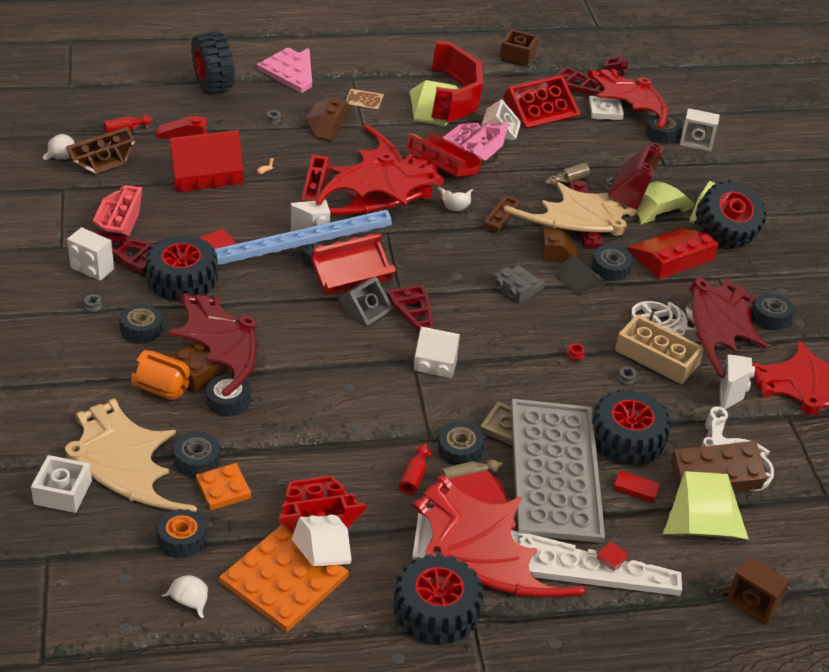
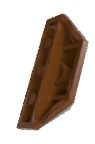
(327, 118)
(103, 151)

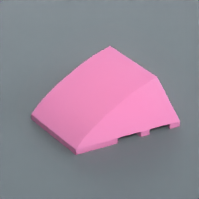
(477, 139)

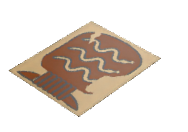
(364, 98)

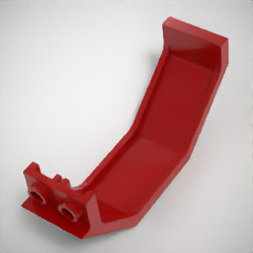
(456, 103)

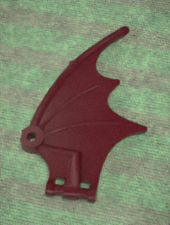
(721, 316)
(226, 336)

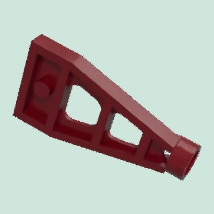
(571, 74)
(137, 262)
(412, 295)

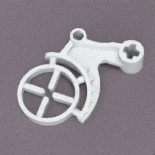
(678, 326)
(715, 424)

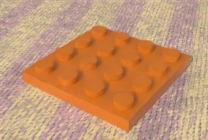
(281, 580)

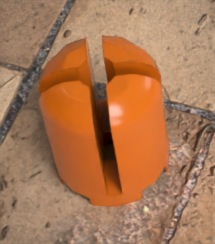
(161, 375)

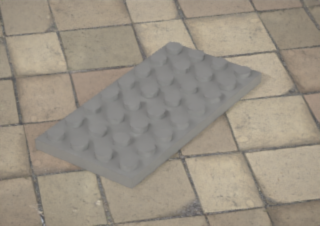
(556, 471)

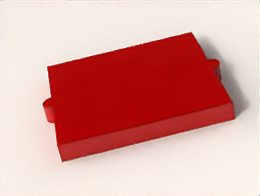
(219, 239)

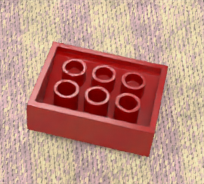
(541, 101)
(206, 161)
(675, 252)

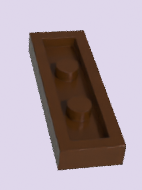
(498, 217)

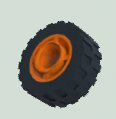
(181, 533)

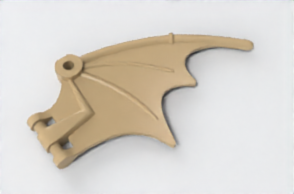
(580, 212)
(122, 454)

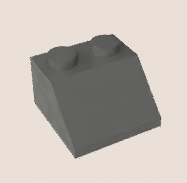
(366, 301)

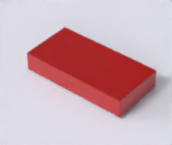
(636, 486)

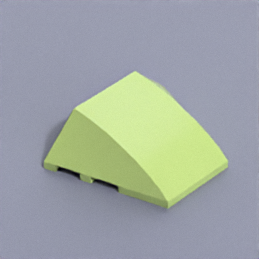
(422, 101)
(660, 199)
(705, 508)

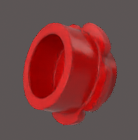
(575, 352)

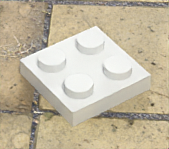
(605, 108)

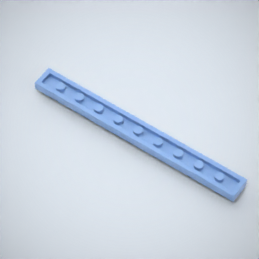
(302, 237)

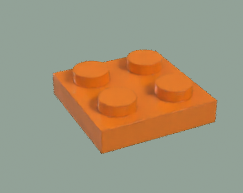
(223, 486)

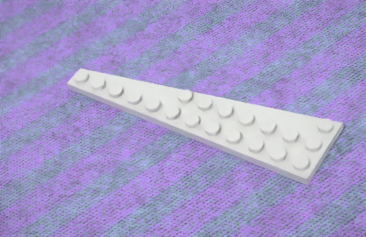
(566, 563)

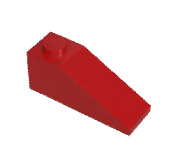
(183, 127)
(316, 177)

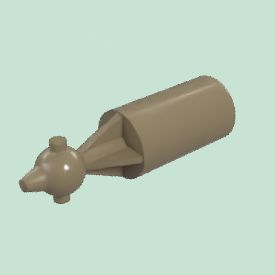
(570, 174)
(469, 468)

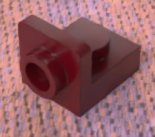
(617, 63)

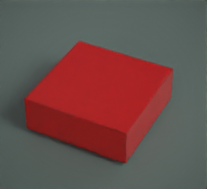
(612, 556)

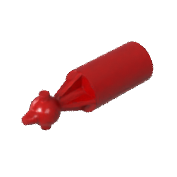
(130, 122)
(414, 471)

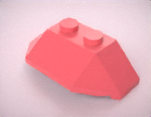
(119, 211)

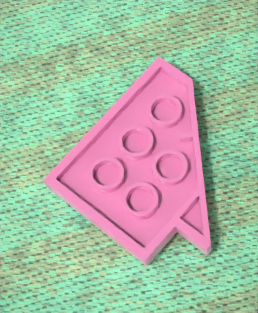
(289, 68)

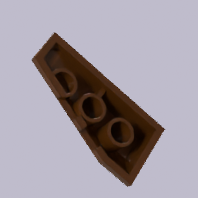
(556, 245)

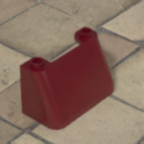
(635, 176)

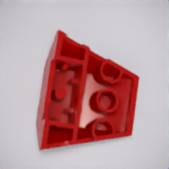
(482, 487)
(319, 498)

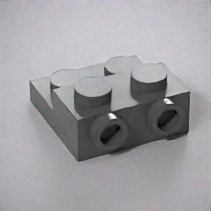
(517, 283)

